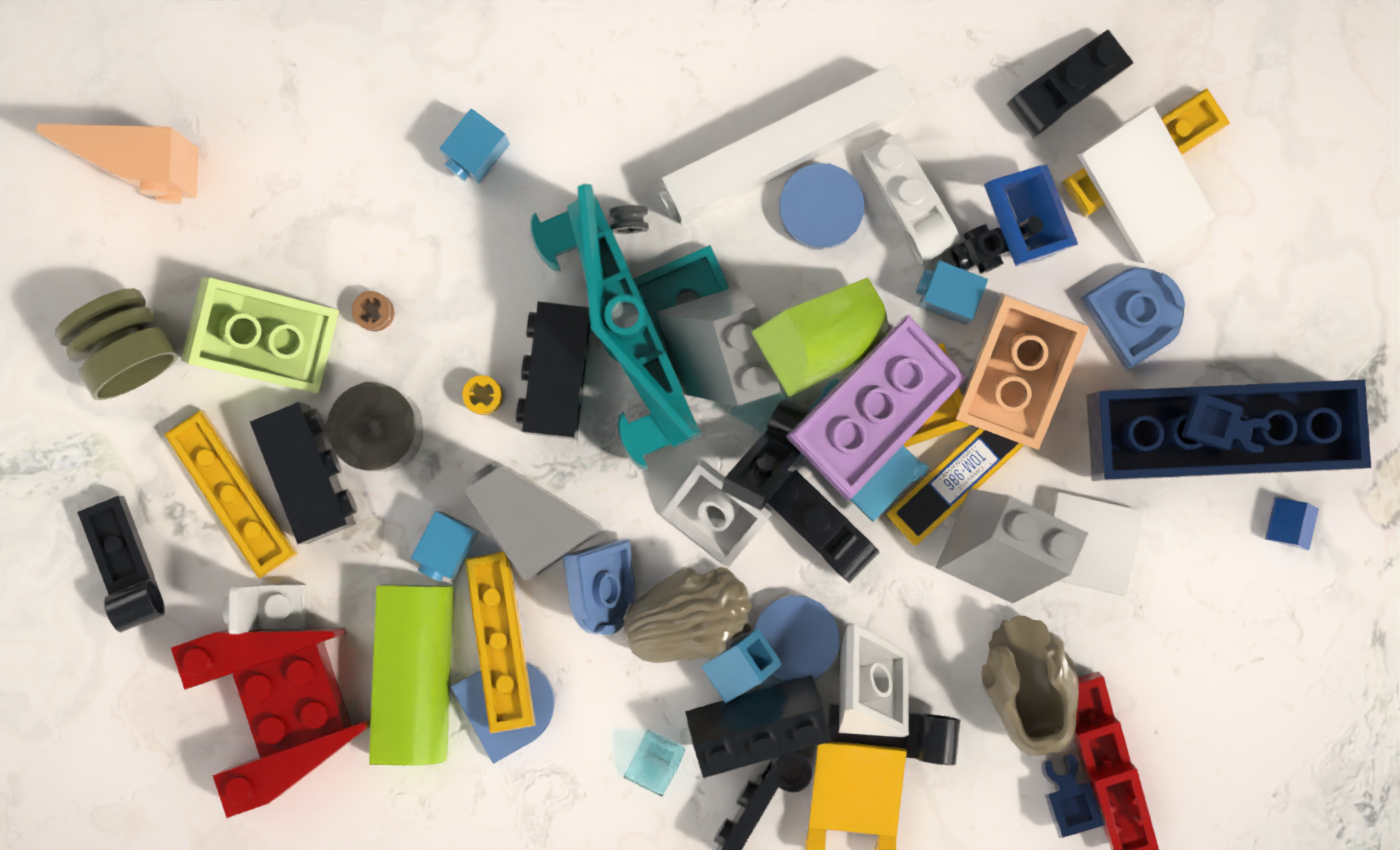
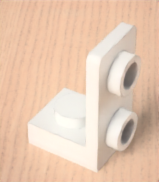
(265, 608)

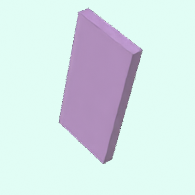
(876, 407)

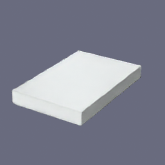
(1146, 184)

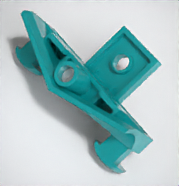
(626, 316)

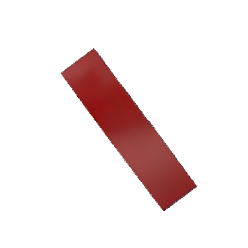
(1110, 770)

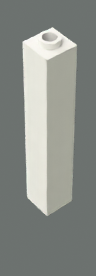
(786, 144)

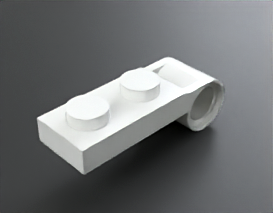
(912, 198)

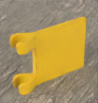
(856, 792)

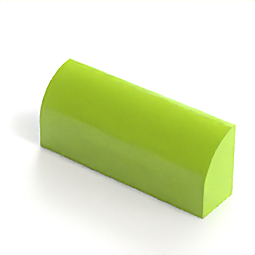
(823, 335)
(411, 675)

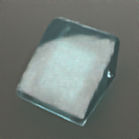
(654, 763)

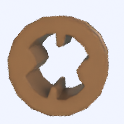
(386, 310)

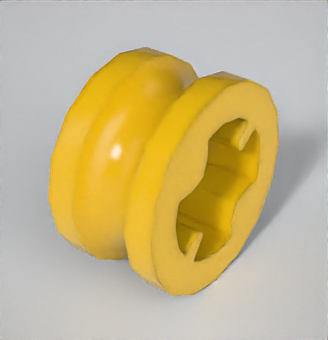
(485, 382)

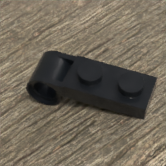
(1069, 83)
(768, 460)
(823, 526)
(122, 564)
(930, 737)
(755, 799)

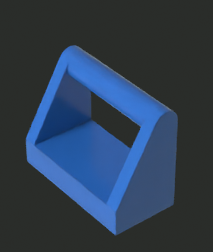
(1031, 194)

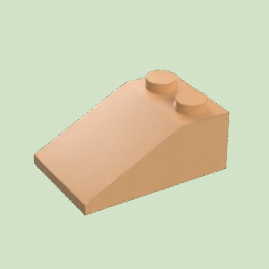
(144, 156)
(1021, 370)

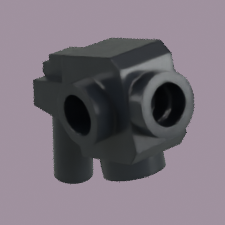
(986, 247)

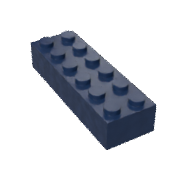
(1310, 431)

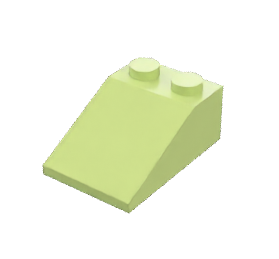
(259, 335)

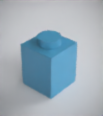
(473, 147)
(951, 292)
(444, 546)
(742, 665)

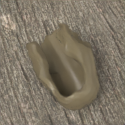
(688, 616)
(1032, 685)

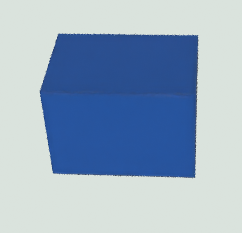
(1292, 523)

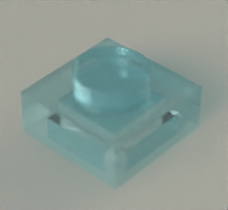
(758, 412)

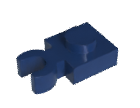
(1219, 423)
(1072, 805)

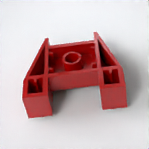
(287, 700)

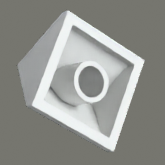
(712, 516)
(872, 685)

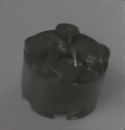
(350, 429)

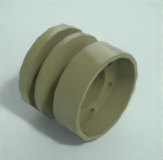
(116, 344)

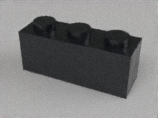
(554, 370)
(304, 472)
(758, 726)

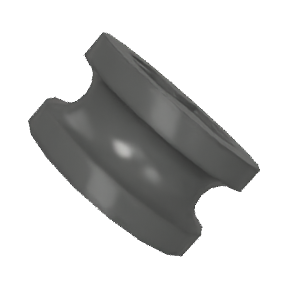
(629, 219)

